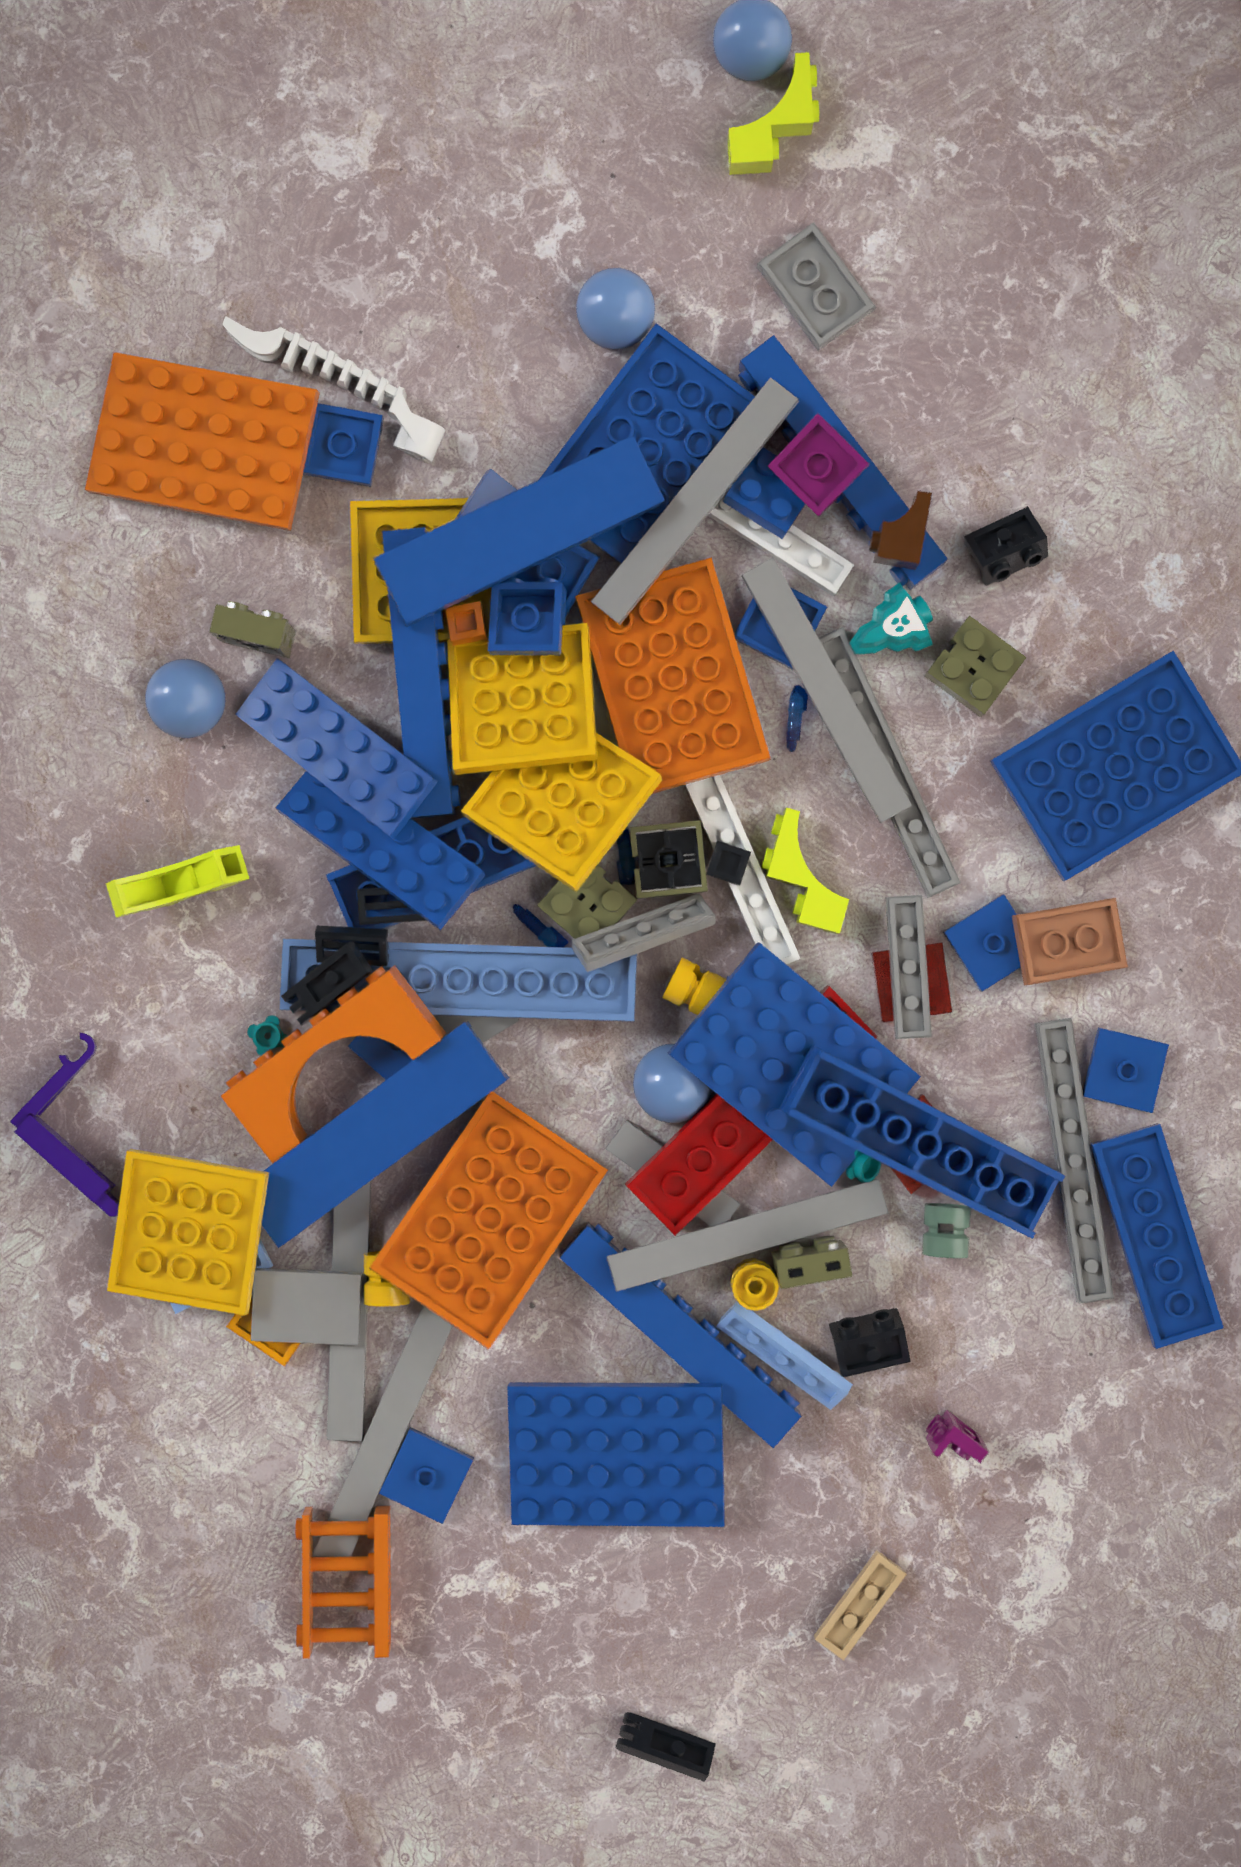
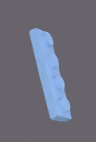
(784, 1355)

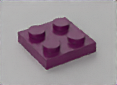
(818, 465)

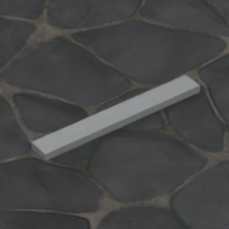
(695, 501)
(826, 690)
(914, 823)
(1074, 1160)
(746, 1235)
(348, 1362)
(386, 1430)

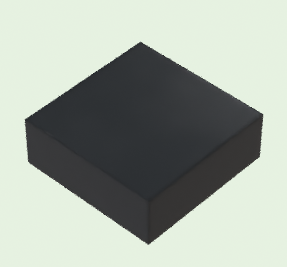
(728, 863)

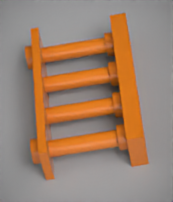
(377, 1598)

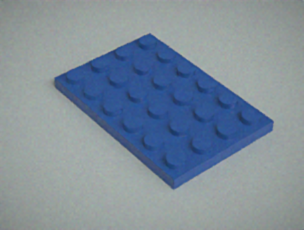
(674, 410)
(1118, 766)
(755, 1041)
(616, 1454)

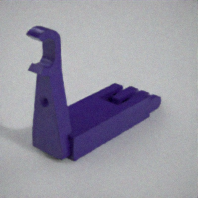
(53, 1146)

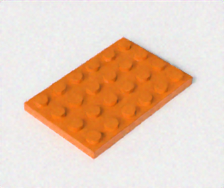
(202, 441)
(677, 679)
(488, 1220)

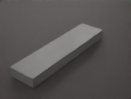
(643, 932)
(908, 967)
(637, 1148)

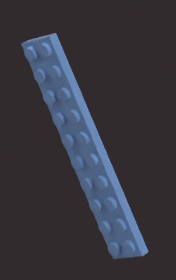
(492, 980)

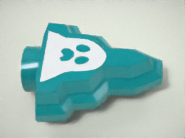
(895, 625)

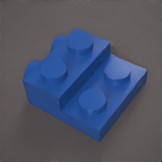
(527, 617)

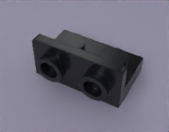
(1007, 546)
(869, 1342)

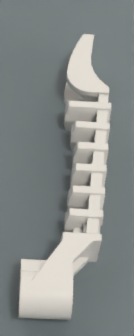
(416, 436)

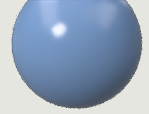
(752, 39)
(615, 308)
(185, 698)
(667, 1088)

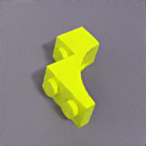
(752, 145)
(785, 863)
(178, 881)

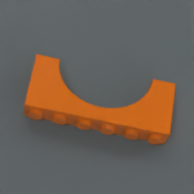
(382, 1009)

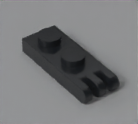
(328, 981)
(665, 1746)

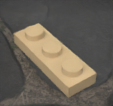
(860, 1605)

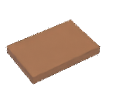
(1069, 941)

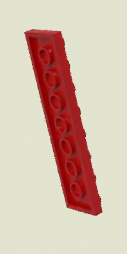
(705, 1155)

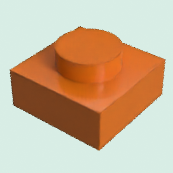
(466, 623)

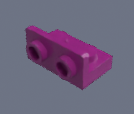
(950, 1429)

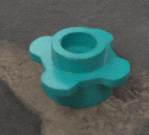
(258, 1032)
(863, 1167)

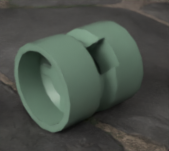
(943, 1242)

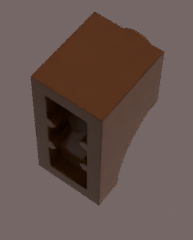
(902, 540)

